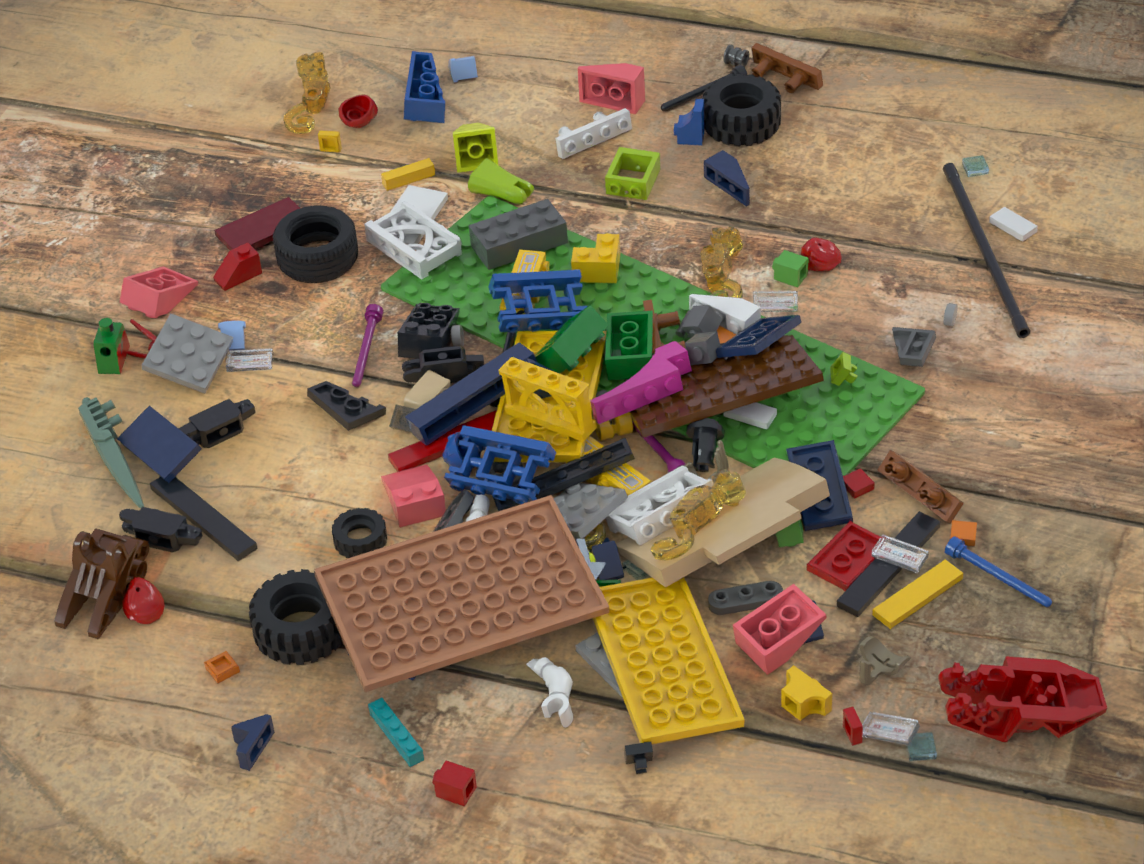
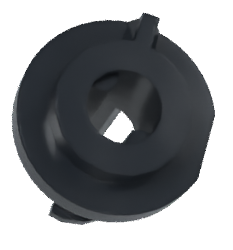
(705, 437)

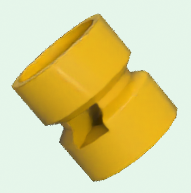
(620, 425)

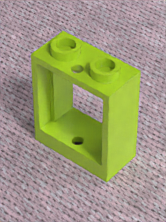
(637, 161)

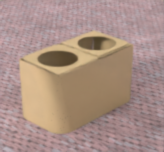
(426, 389)

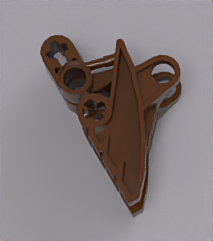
(101, 572)

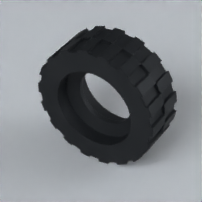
(357, 519)

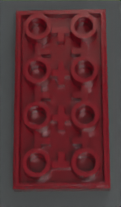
(256, 227)

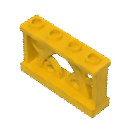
(531, 408)

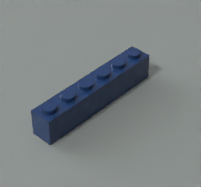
(463, 398)

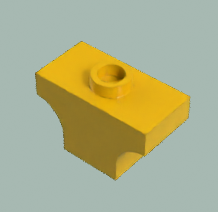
(804, 695)

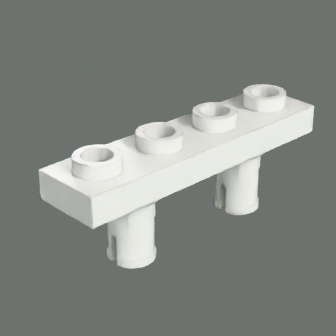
(600, 130)

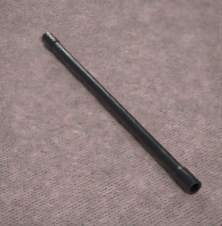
(1017, 319)

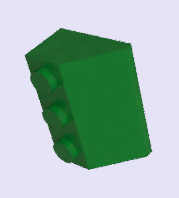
(572, 341)
(628, 343)

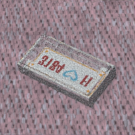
(776, 301)
(249, 360)
(900, 553)
(890, 728)

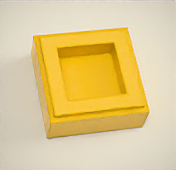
(329, 141)

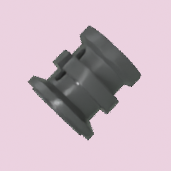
(736, 56)

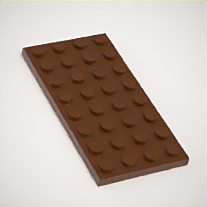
(730, 385)

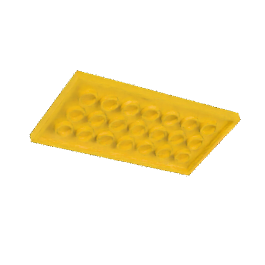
(587, 371)
(665, 662)

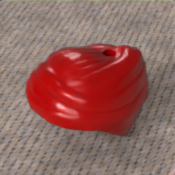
(358, 111)
(821, 254)
(143, 602)

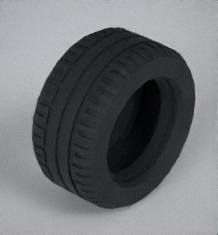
(320, 262)

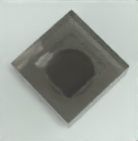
(398, 418)

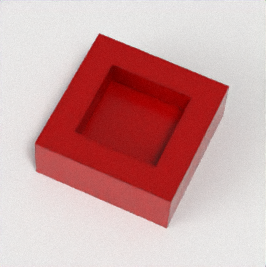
(858, 483)
(852, 726)

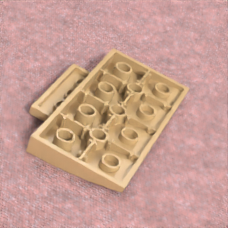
(772, 502)

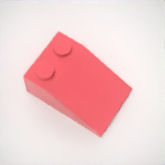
(612, 86)
(155, 291)
(414, 495)
(778, 628)

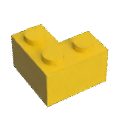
(598, 263)

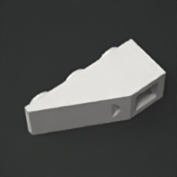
(735, 312)

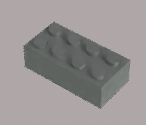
(526, 228)

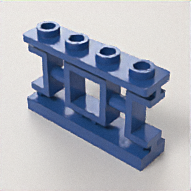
(536, 285)
(504, 447)

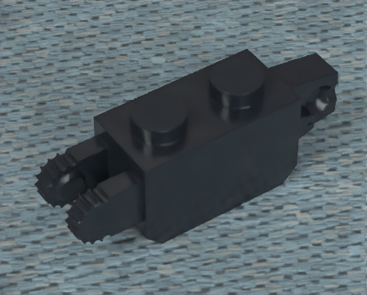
(447, 362)
(218, 422)
(160, 528)

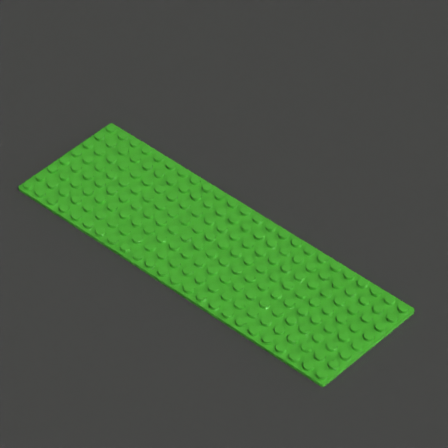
(850, 414)

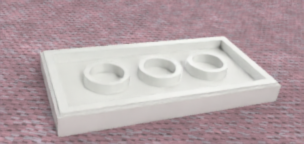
(426, 201)

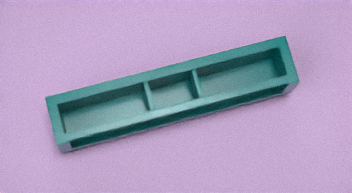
(396, 732)

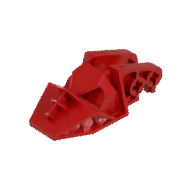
(1021, 697)

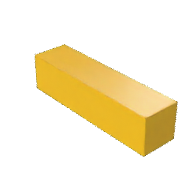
(408, 174)

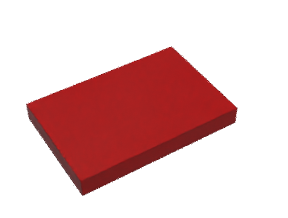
(844, 556)

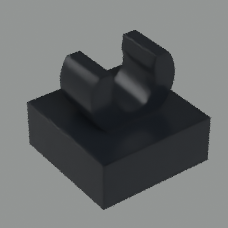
(638, 755)

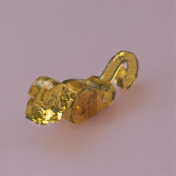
(316, 90)
(718, 264)
(698, 511)

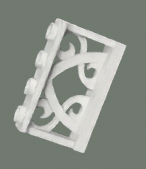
(384, 234)
(649, 508)

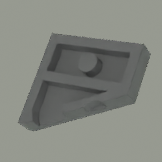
(913, 345)

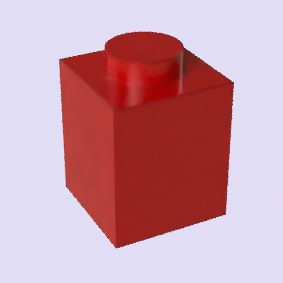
(454, 783)

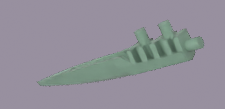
(103, 437)

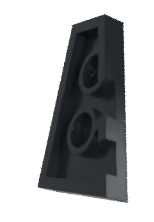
(343, 407)

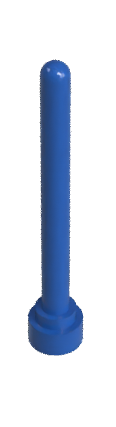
(957, 549)

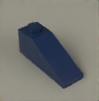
(726, 174)

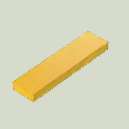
(917, 594)

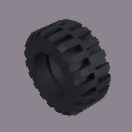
(742, 110)
(293, 640)

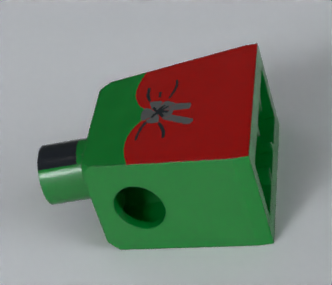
(110, 337)

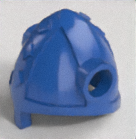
(453, 453)

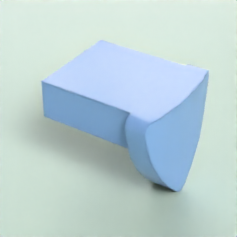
(462, 68)
(236, 330)

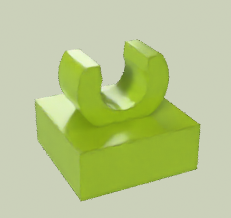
(843, 370)

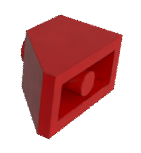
(238, 266)

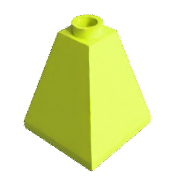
(473, 145)

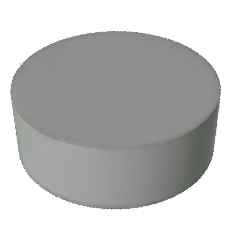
(950, 314)
(457, 335)

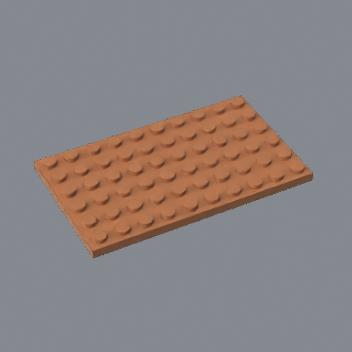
(459, 592)

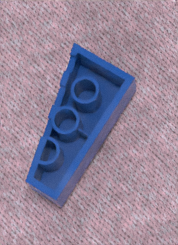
(423, 93)

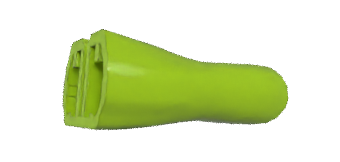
(498, 182)

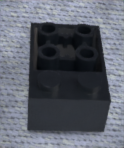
(426, 329)

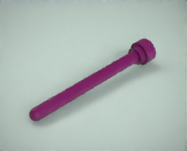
(372, 315)
(672, 463)

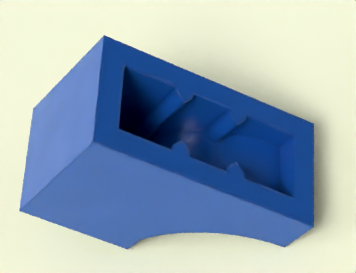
(691, 126)

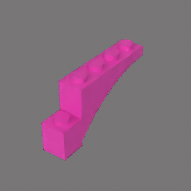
(653, 382)

